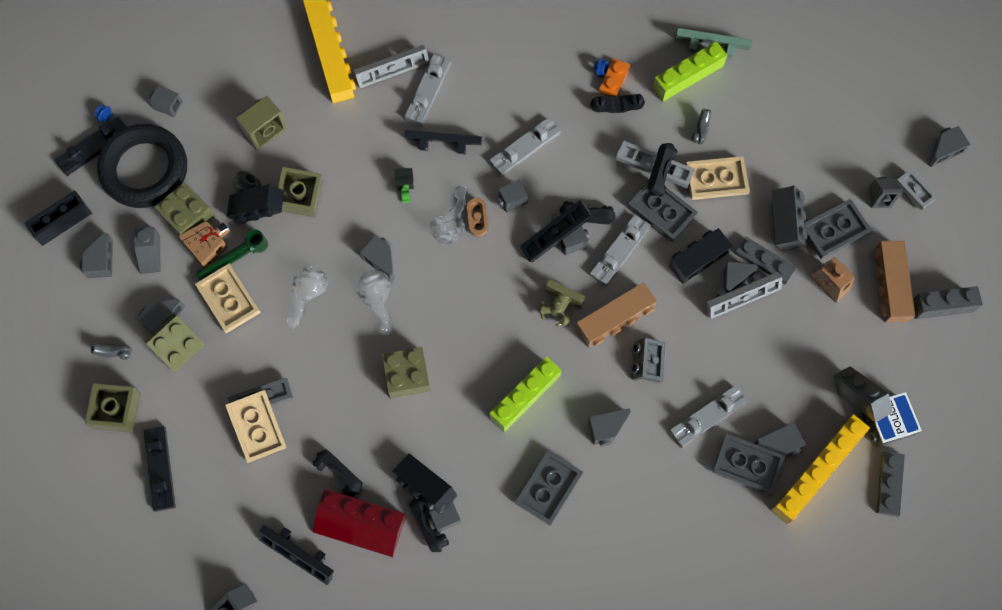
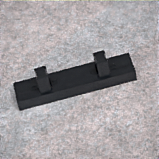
(425, 137)
(88, 148)
(556, 231)
(159, 469)
(296, 555)

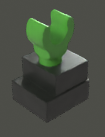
(404, 182)

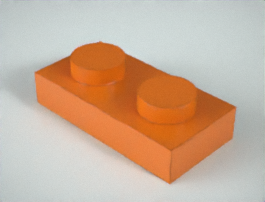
(614, 78)

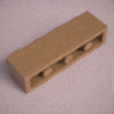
(894, 281)
(616, 314)

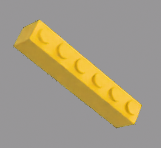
(329, 50)
(820, 469)

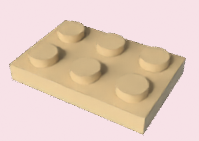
(718, 178)
(227, 298)
(256, 426)

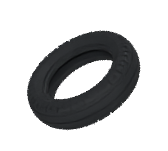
(124, 140)

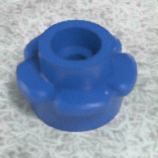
(601, 67)
(103, 113)

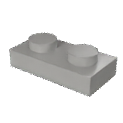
(916, 189)

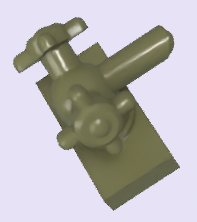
(562, 298)

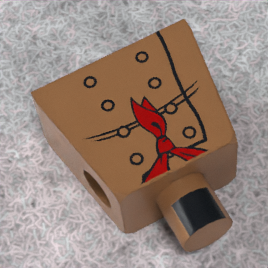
(205, 242)
(834, 278)

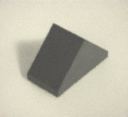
(736, 274)

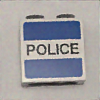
(897, 425)

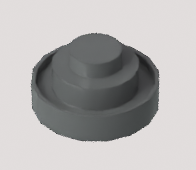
(244, 181)

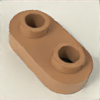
(477, 218)

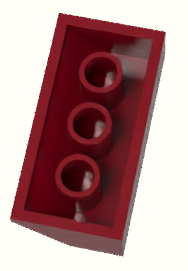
(358, 523)

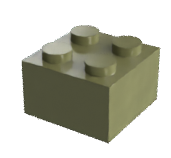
(261, 122)
(300, 191)
(184, 209)
(174, 342)
(406, 372)
(112, 408)

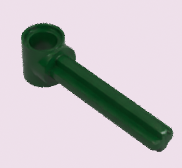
(236, 253)

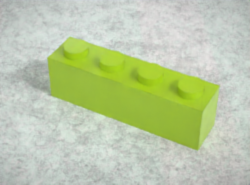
(689, 71)
(525, 394)

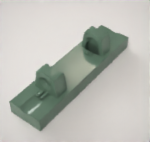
(709, 38)

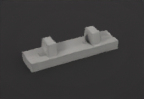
(391, 66)
(427, 90)
(524, 146)
(644, 160)
(620, 250)
(755, 290)
(708, 416)

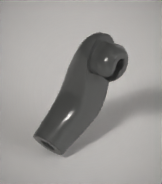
(702, 127)
(111, 350)

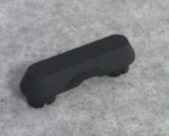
(617, 104)
(657, 179)
(600, 215)
(326, 458)
(434, 543)

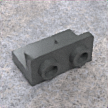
(648, 360)

